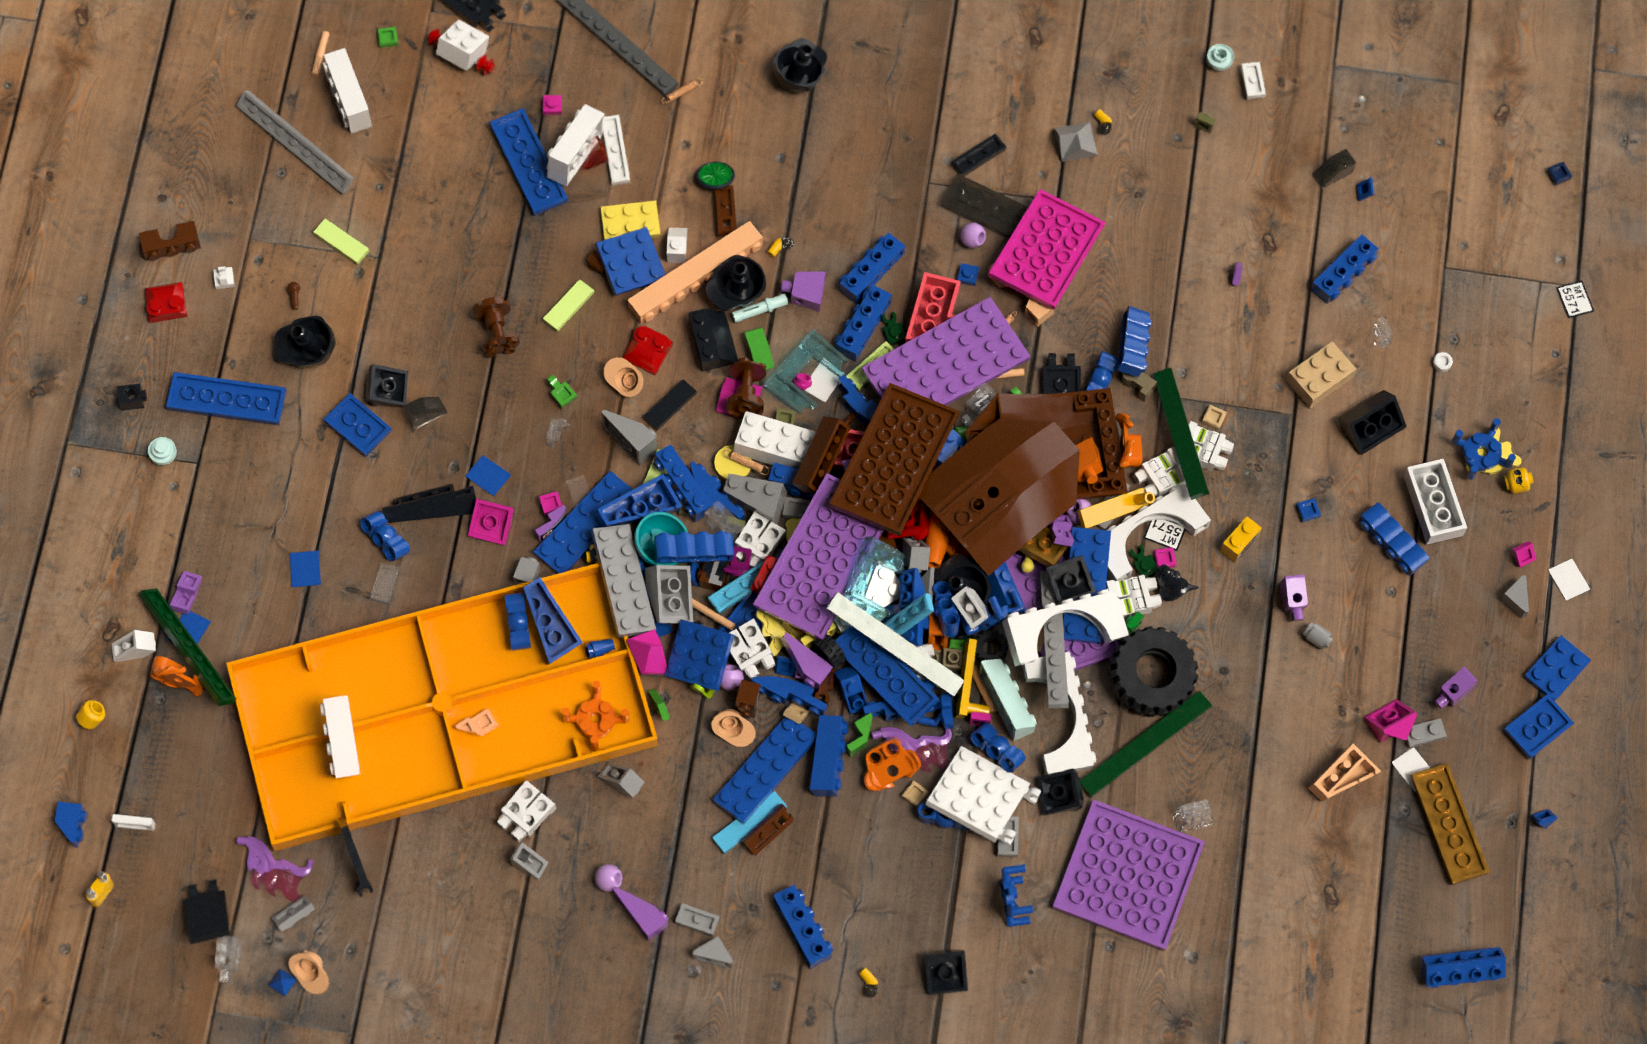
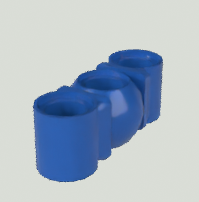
(1102, 372)
(384, 536)
(945, 609)
(517, 621)
(998, 747)
(936, 818)

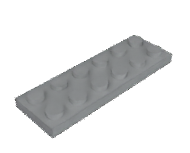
(623, 580)

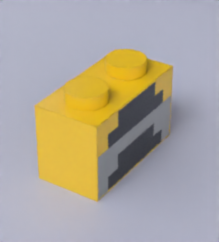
(1241, 539)

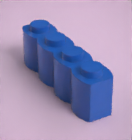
(1134, 341)
(1394, 539)
(693, 548)

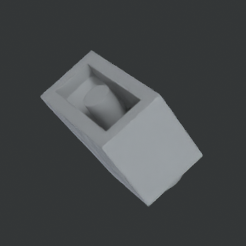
(916, 553)
(621, 779)

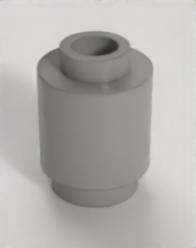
(1318, 635)

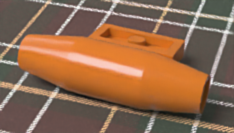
(940, 542)

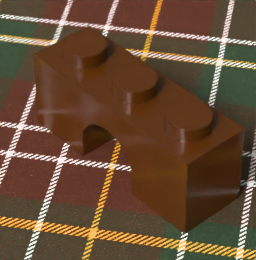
(184, 241)

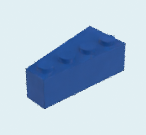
(635, 505)
(551, 623)

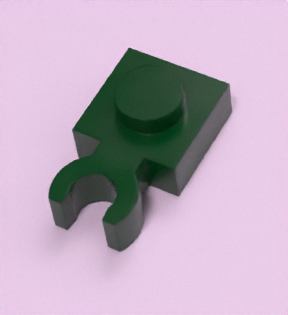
(893, 331)
(1143, 565)

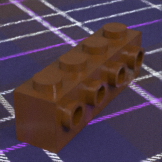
(821, 454)

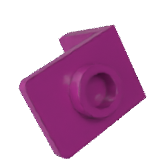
(738, 568)

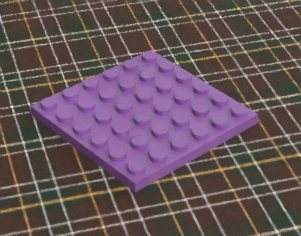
(1128, 875)

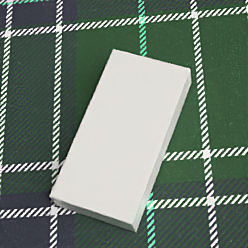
(133, 822)

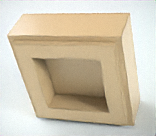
(1214, 417)
(795, 713)
(915, 794)

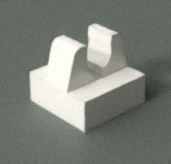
(223, 277)

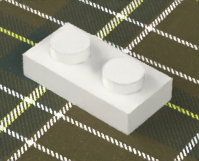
(1253, 80)

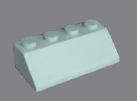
(1007, 699)

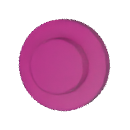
(802, 381)

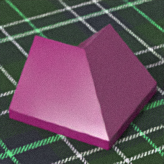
(648, 653)
(1391, 720)

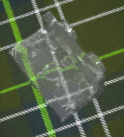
(721, 519)

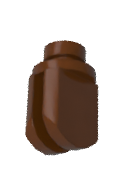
(595, 263)

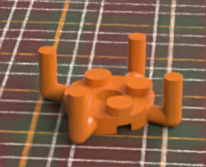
(595, 707)

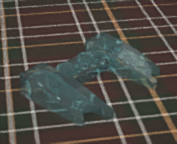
(780, 382)
(872, 553)

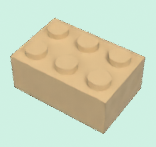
(1321, 374)

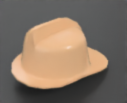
(623, 376)
(733, 728)
(309, 971)

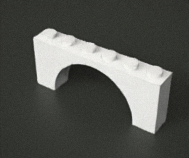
(1173, 507)
(1101, 610)
(1076, 751)

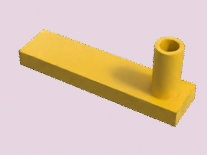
(1114, 507)
(963, 705)

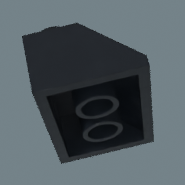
(712, 338)
(1372, 421)

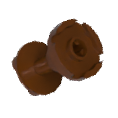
(492, 313)
(745, 398)

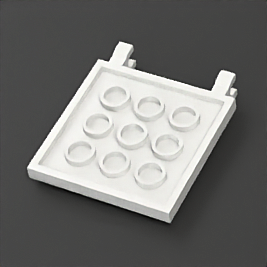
(980, 795)

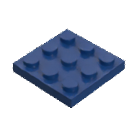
(630, 261)
(699, 655)

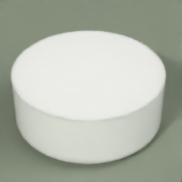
(1442, 362)

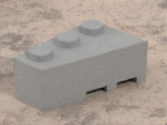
(756, 495)

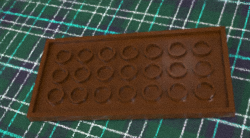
(894, 459)

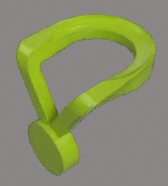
(695, 687)

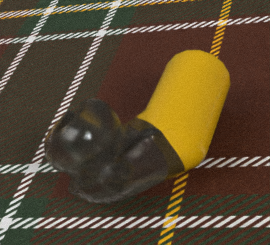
(1106, 123)
(780, 244)
(871, 983)

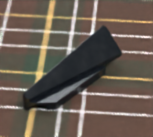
(431, 504)

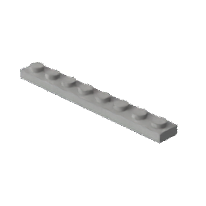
(295, 141)
(1054, 649)

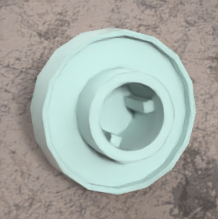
(1220, 57)
(162, 451)

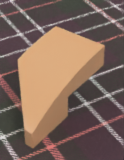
(478, 725)

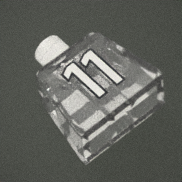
(977, 403)
(1194, 815)
(226, 948)

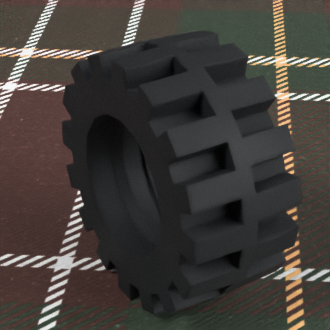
(991, 637)
(829, 651)

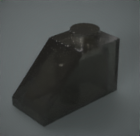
(1335, 168)
(424, 411)

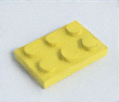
(630, 217)

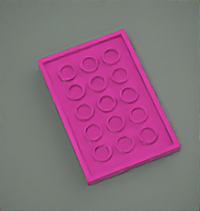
(1046, 249)

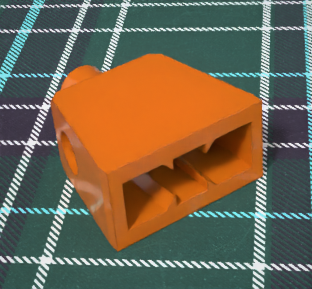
(1089, 461)
(935, 635)

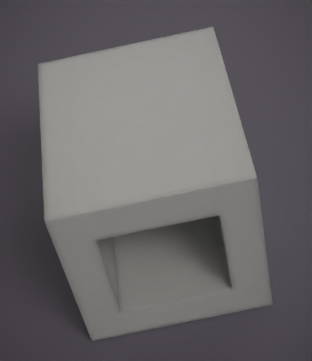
(526, 571)

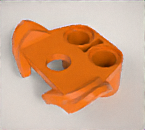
(1130, 443)
(173, 675)
(905, 760)

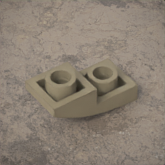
(949, 658)

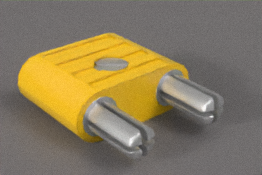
(99, 889)

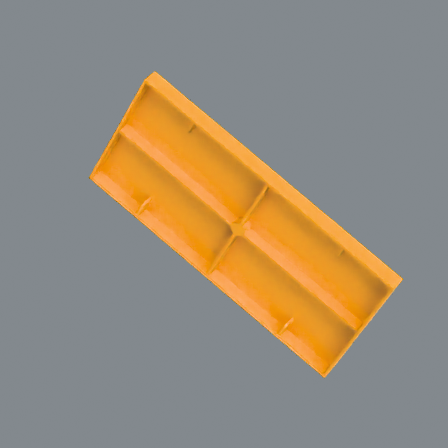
(409, 690)

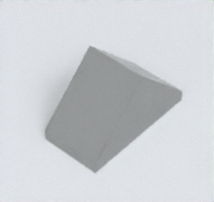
(1517, 597)
(528, 861)
(714, 953)

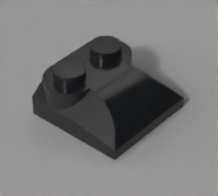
(386, 386)
(1070, 579)
(1060, 792)
(946, 971)

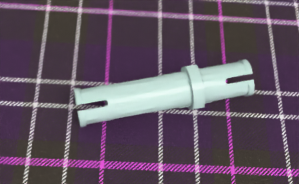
(759, 308)

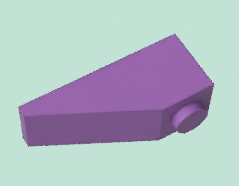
(808, 664)
(644, 915)

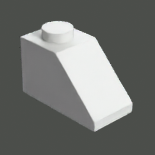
(677, 245)
(970, 606)
(133, 646)

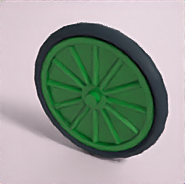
(715, 175)

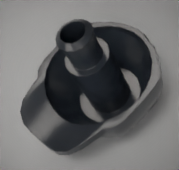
(799, 65)
(736, 283)
(305, 342)
(962, 573)

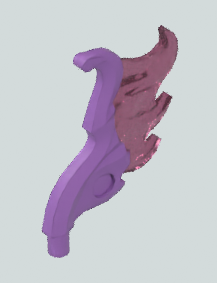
(928, 748)
(272, 872)

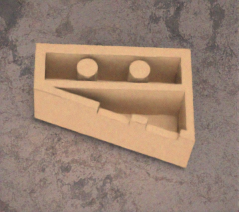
(1343, 773)

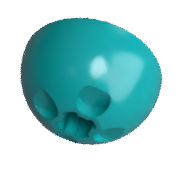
(649, 528)

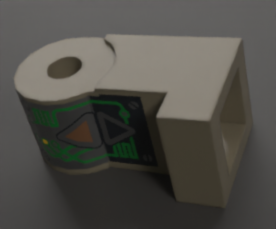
(1143, 384)

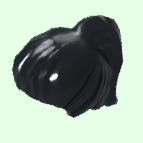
(1171, 584)

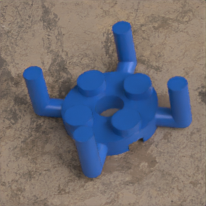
(1485, 442)
(1000, 614)
(1009, 893)

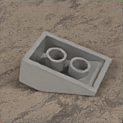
(631, 435)
(670, 593)

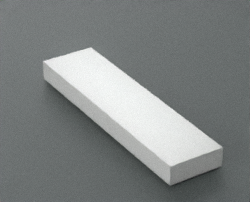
(615, 150)

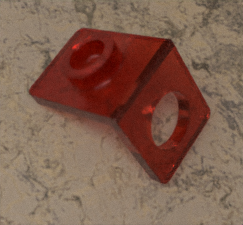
(596, 157)

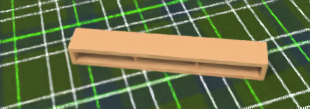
(693, 273)

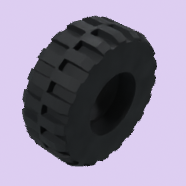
(1175, 656)

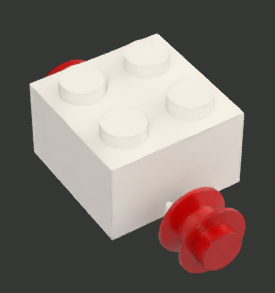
(463, 46)

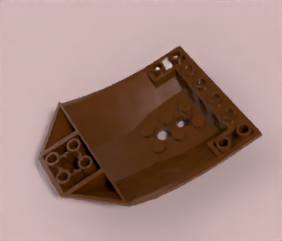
(1079, 417)
(1036, 482)

